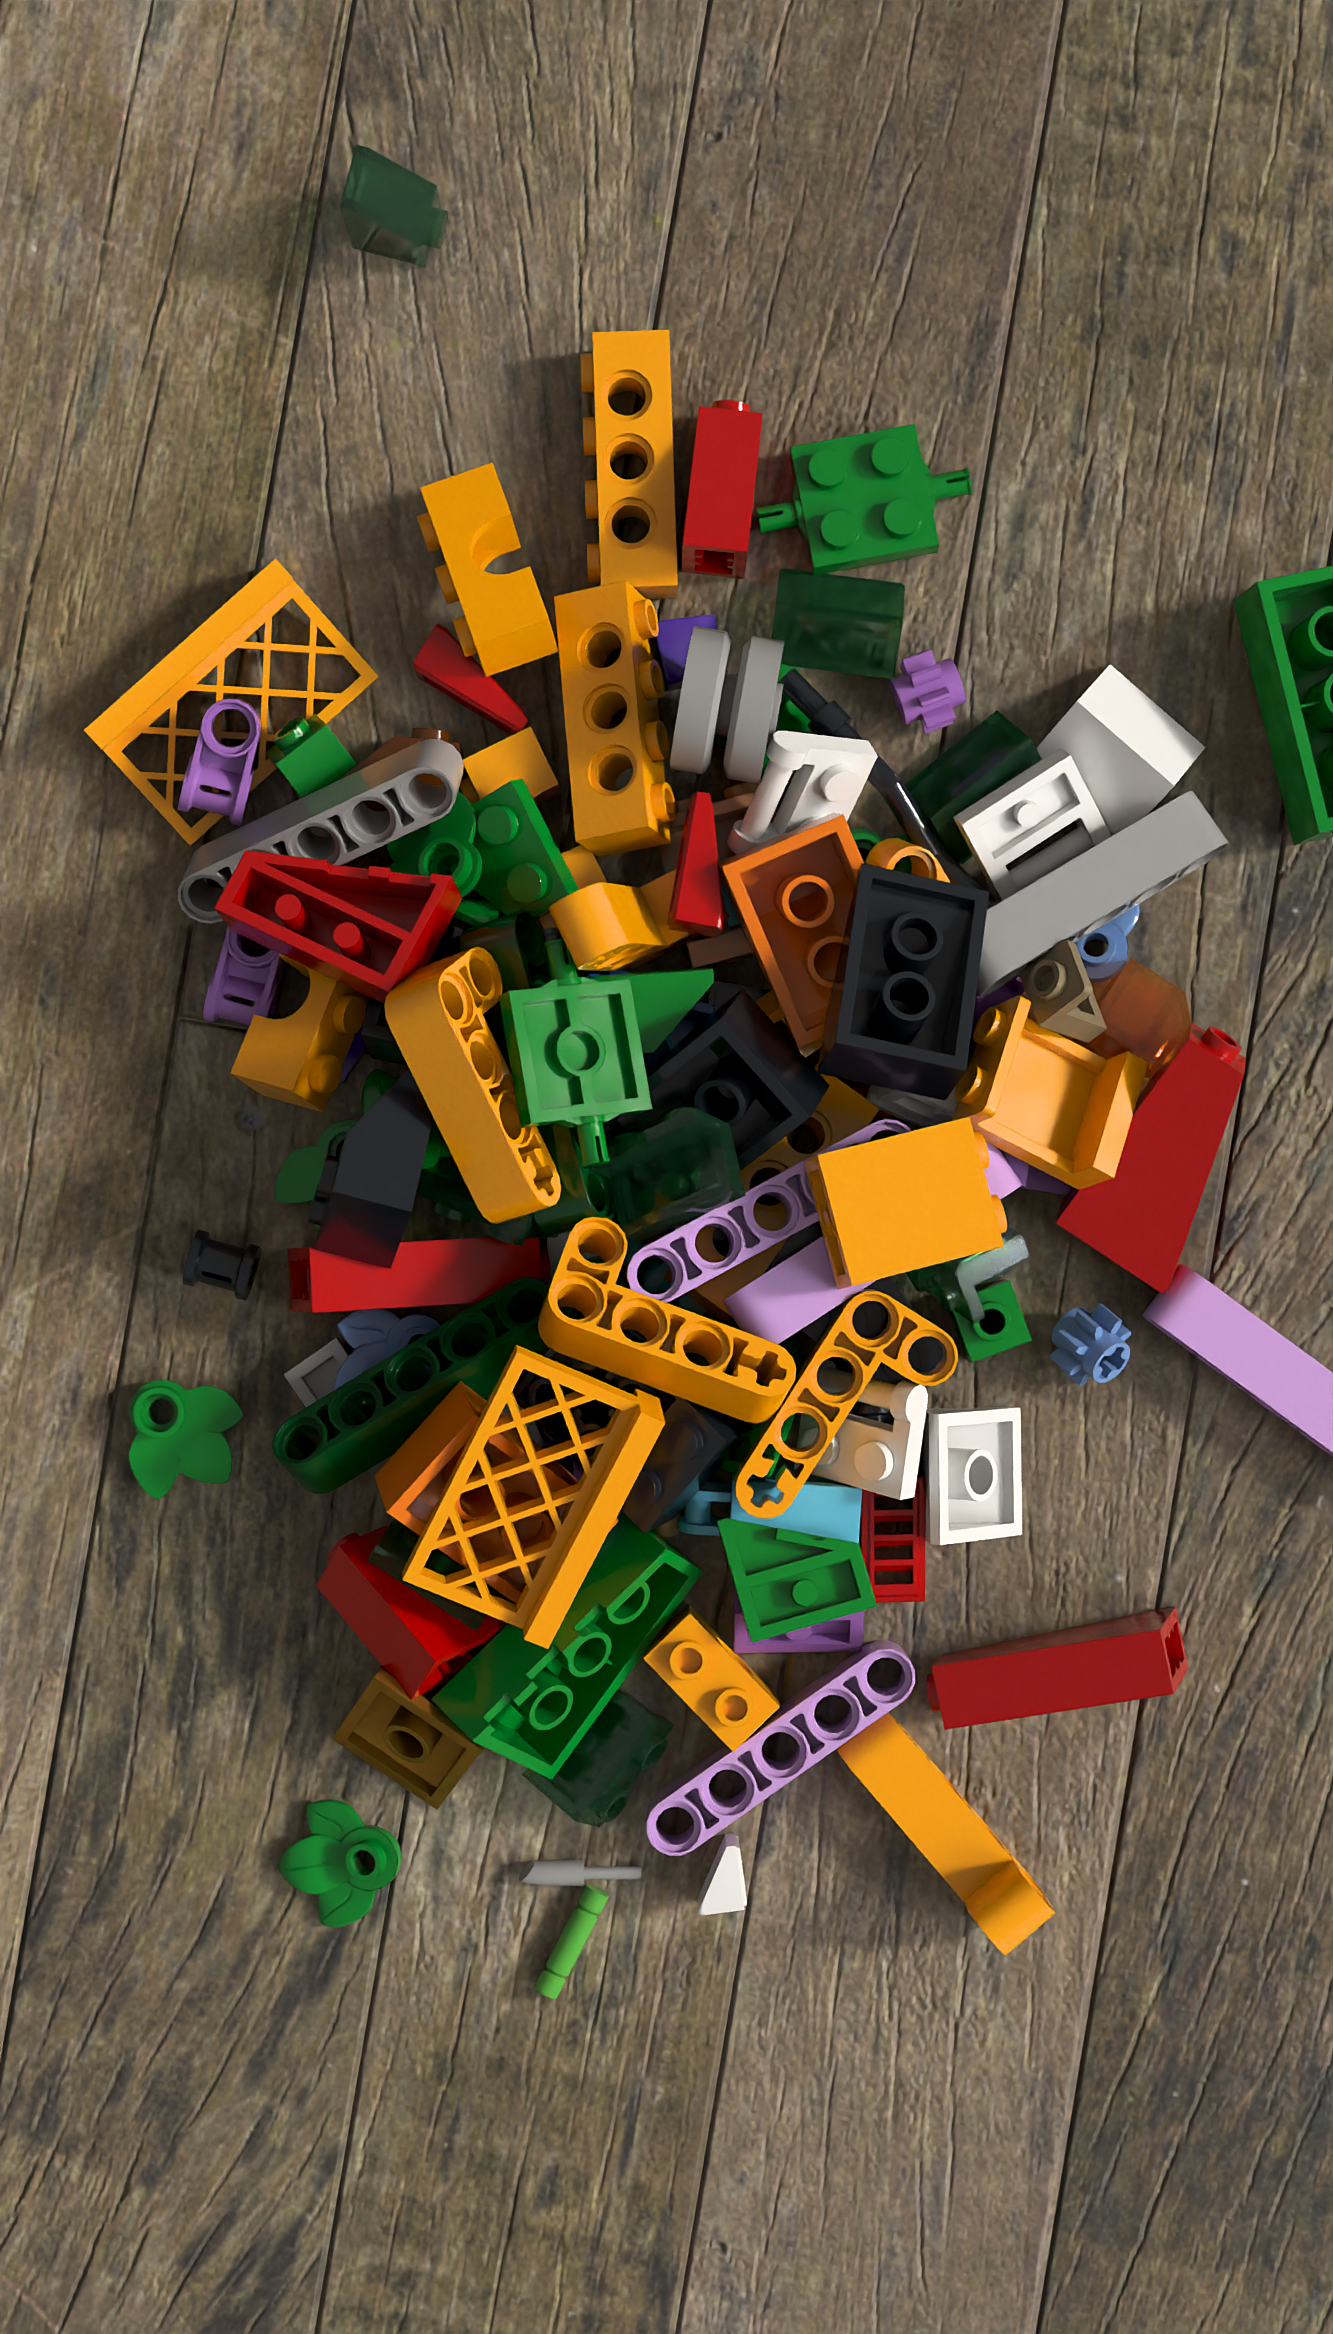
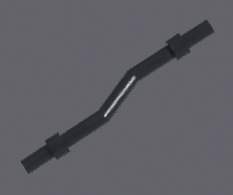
(833, 721)

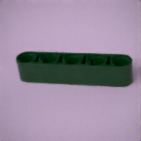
(522, 960)
(386, 1403)

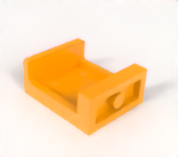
(1048, 1096)
(905, 1202)

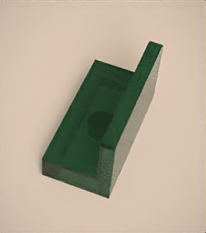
(838, 622)
(967, 773)

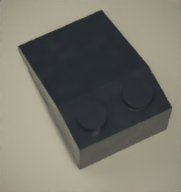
(905, 983)
(736, 1071)
(373, 1183)

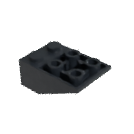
(683, 1457)

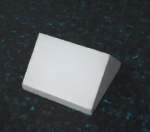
(1123, 748)
(972, 1474)

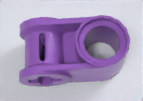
(221, 766)
(246, 978)

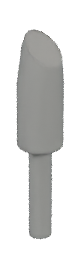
(572, 1873)

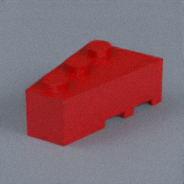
(340, 920)

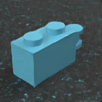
(819, 1508)

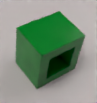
(309, 755)
(1012, 1332)

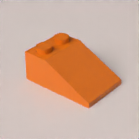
(794, 913)
(422, 1465)

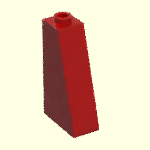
(1165, 1161)
(419, 1276)
(1060, 1670)

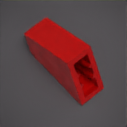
(721, 490)
(397, 1625)

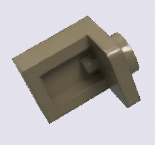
(1063, 993)

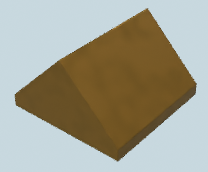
(408, 1739)

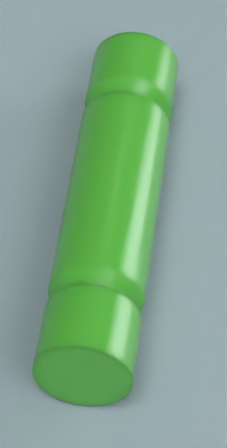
(571, 1941)

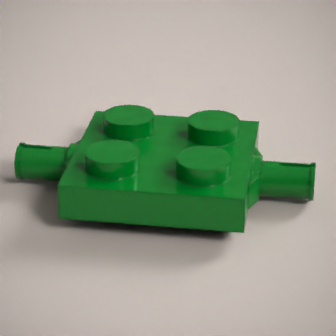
(864, 499)
(575, 1053)

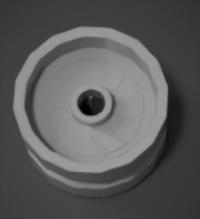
(727, 704)

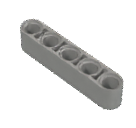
(341, 813)
(1097, 887)

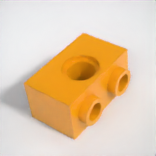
(711, 1678)

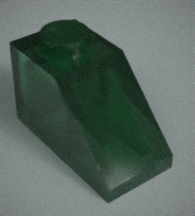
(391, 209)

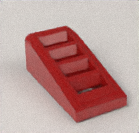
(462, 678)
(697, 891)
(915, 1539)

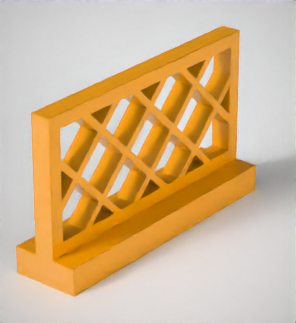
(200, 656)
(590, 1506)

